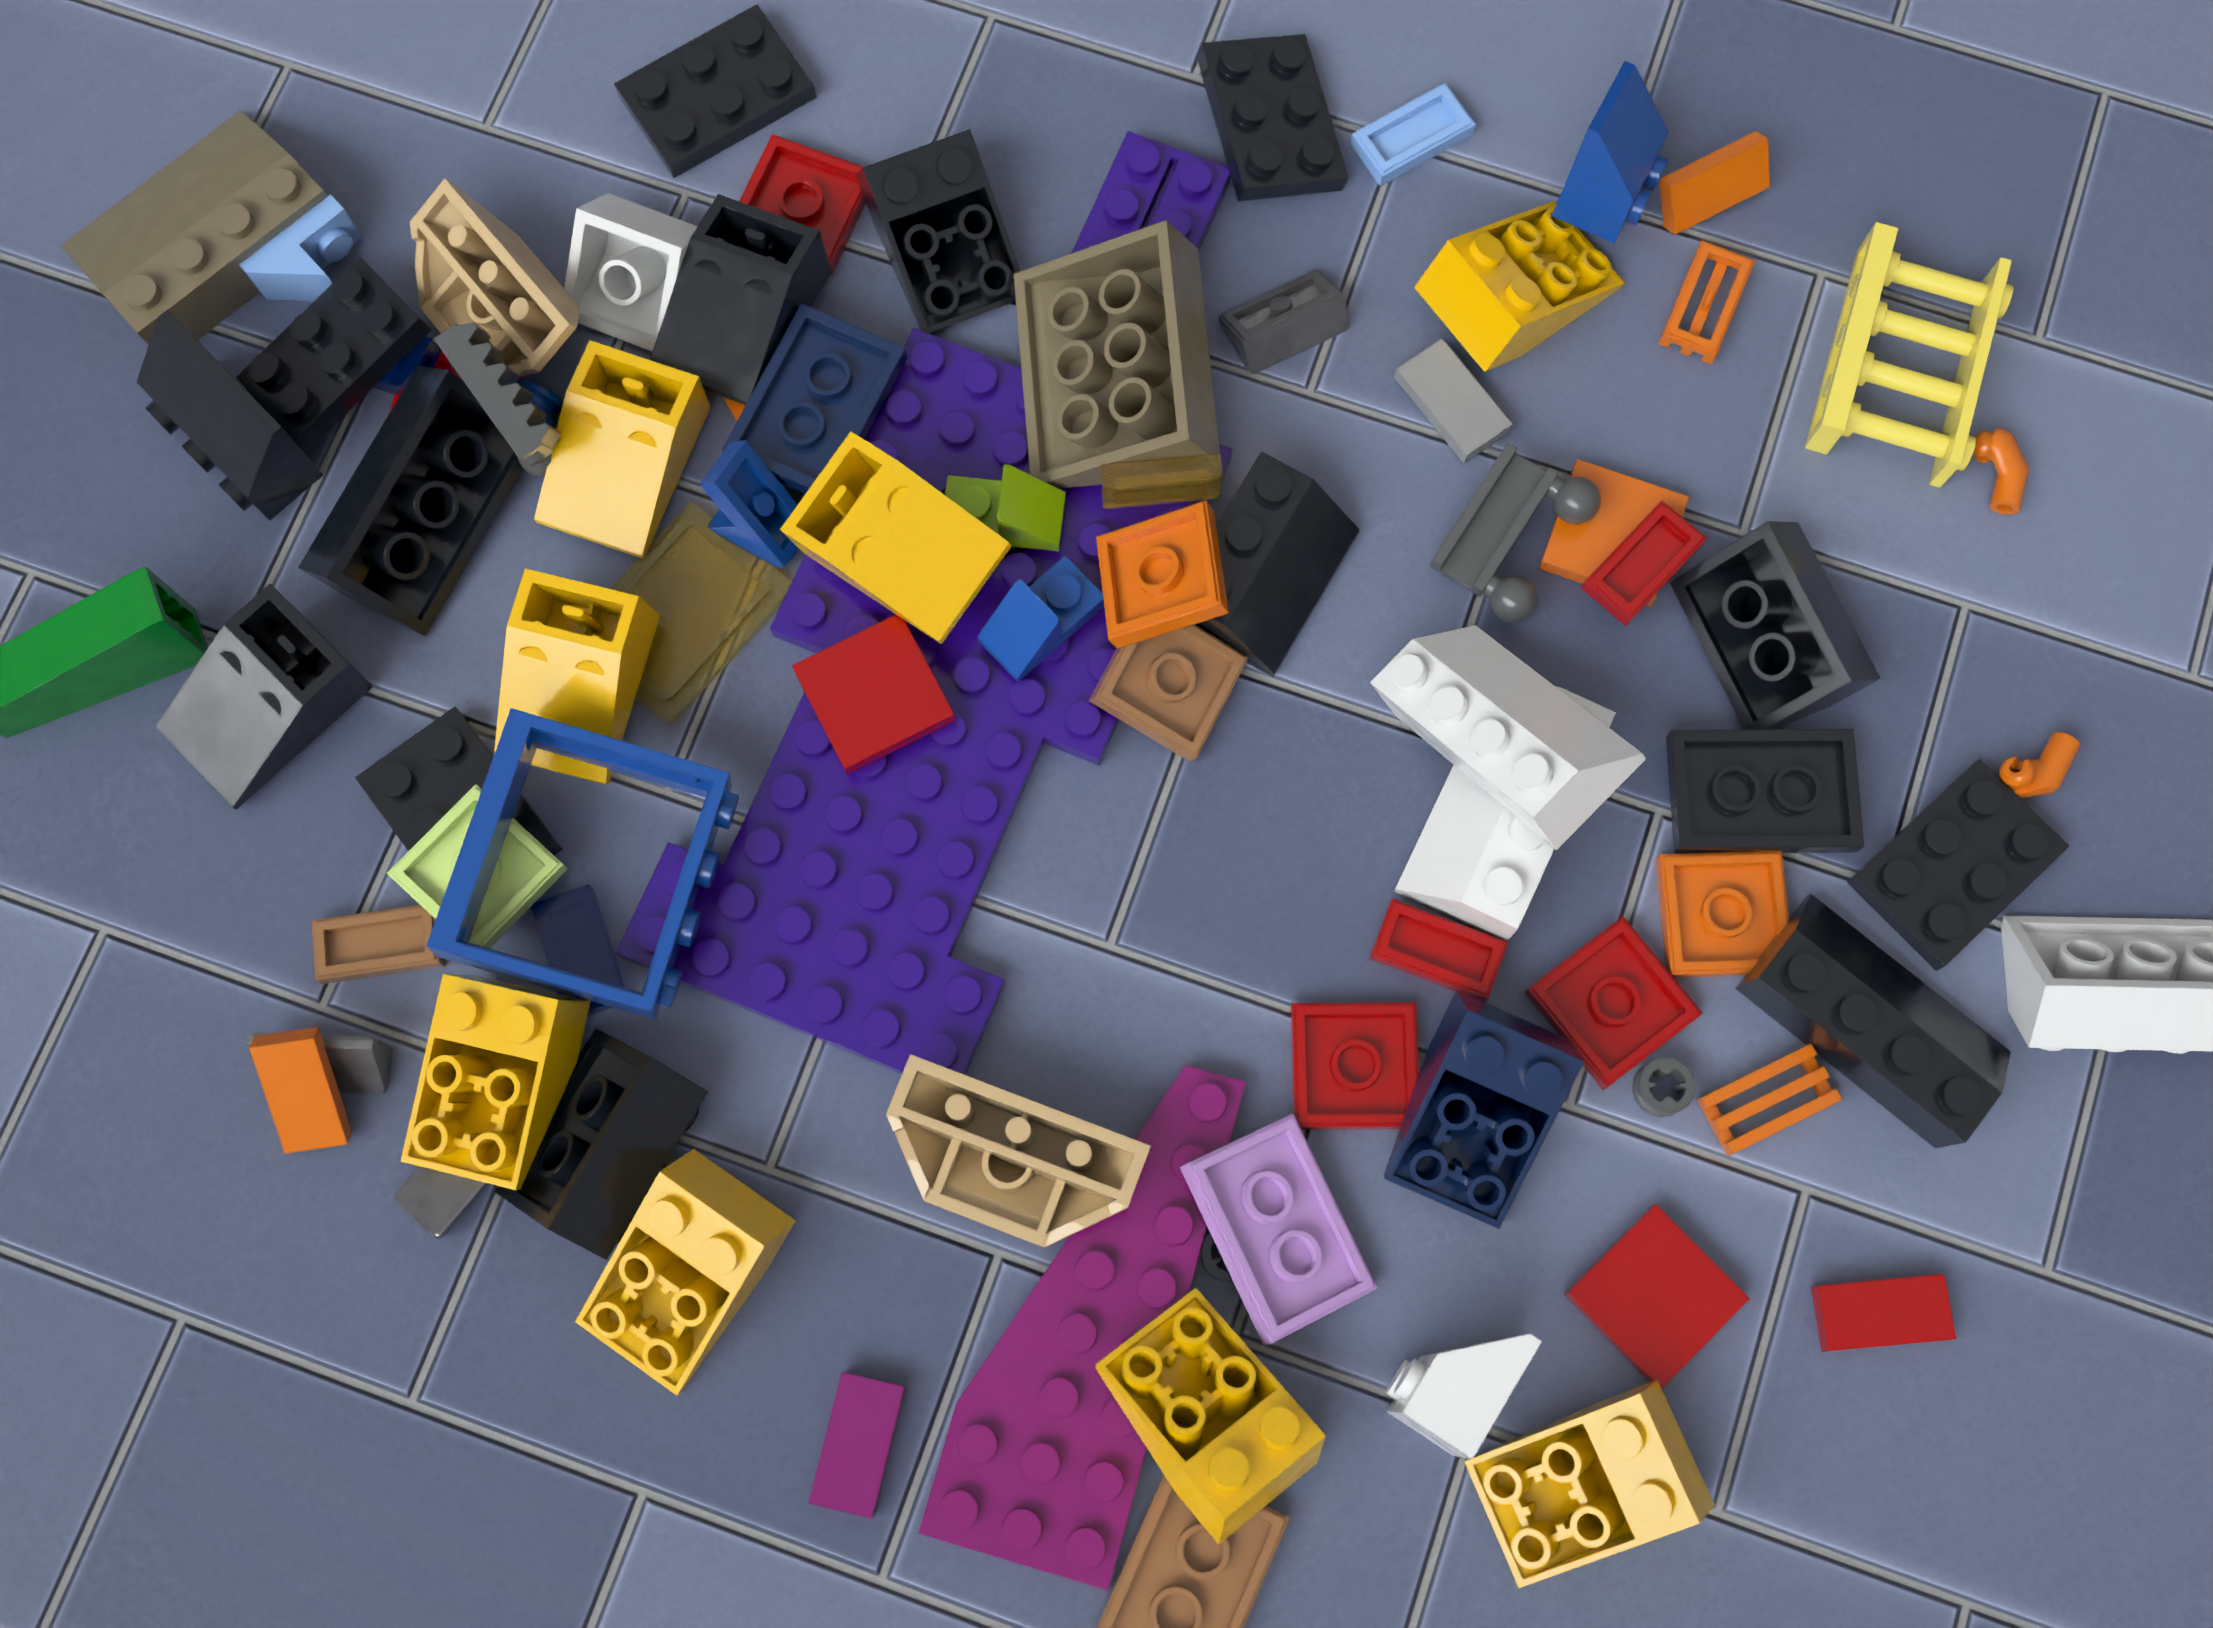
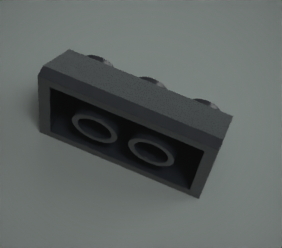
(222, 422)
(1277, 558)
(1774, 627)
(606, 1144)

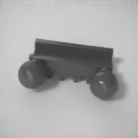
(500, 396)
(1495, 522)

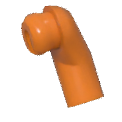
(2010, 469)
(2044, 774)

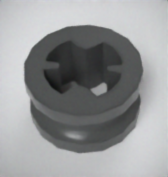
(1660, 1068)

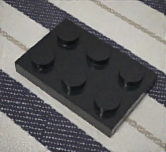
(715, 90)
(1272, 117)
(333, 354)
(431, 774)
(1764, 791)
(1958, 865)

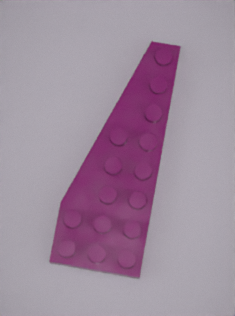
(1037, 1444)

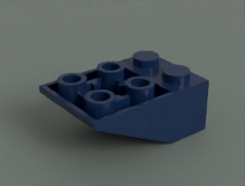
(1481, 1108)

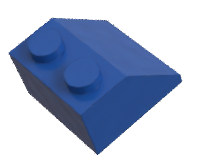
(1615, 160)

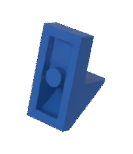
(750, 504)
(1039, 617)

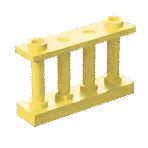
(1852, 365)

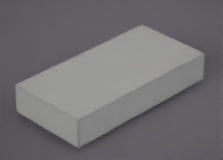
(1453, 400)

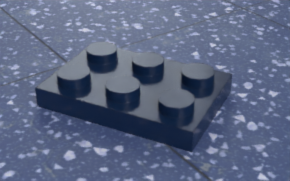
(814, 393)

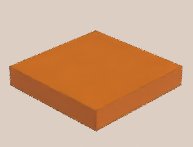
(1625, 501)
(1161, 574)
(1719, 910)

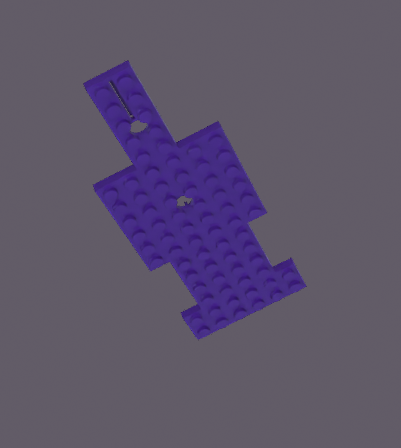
(861, 882)

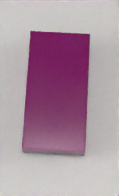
(857, 1445)

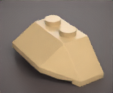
(487, 275)
(1009, 1156)

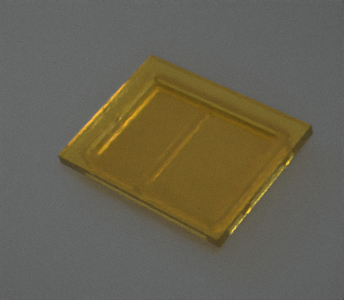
(708, 606)

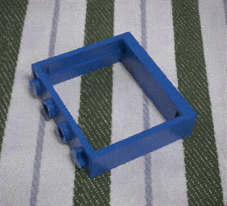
(489, 828)

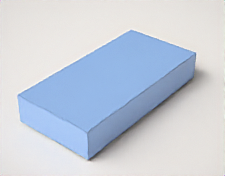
(1412, 134)

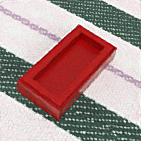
(1643, 563)
(1438, 950)
(1883, 1312)

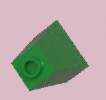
(97, 651)

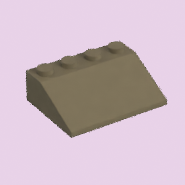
(191, 226)
(1115, 357)

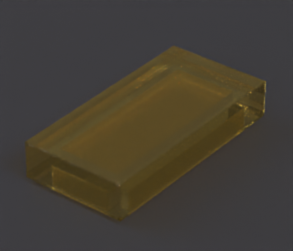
(1161, 481)

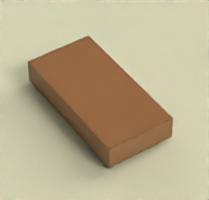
(373, 944)

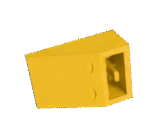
(1515, 284)
(620, 448)
(895, 537)
(574, 659)
(492, 1077)
(683, 1269)
(1211, 1414)
(1590, 1485)

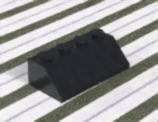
(416, 503)
(1878, 1025)

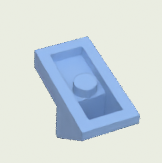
(294, 260)

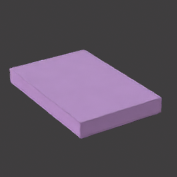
(1278, 1229)

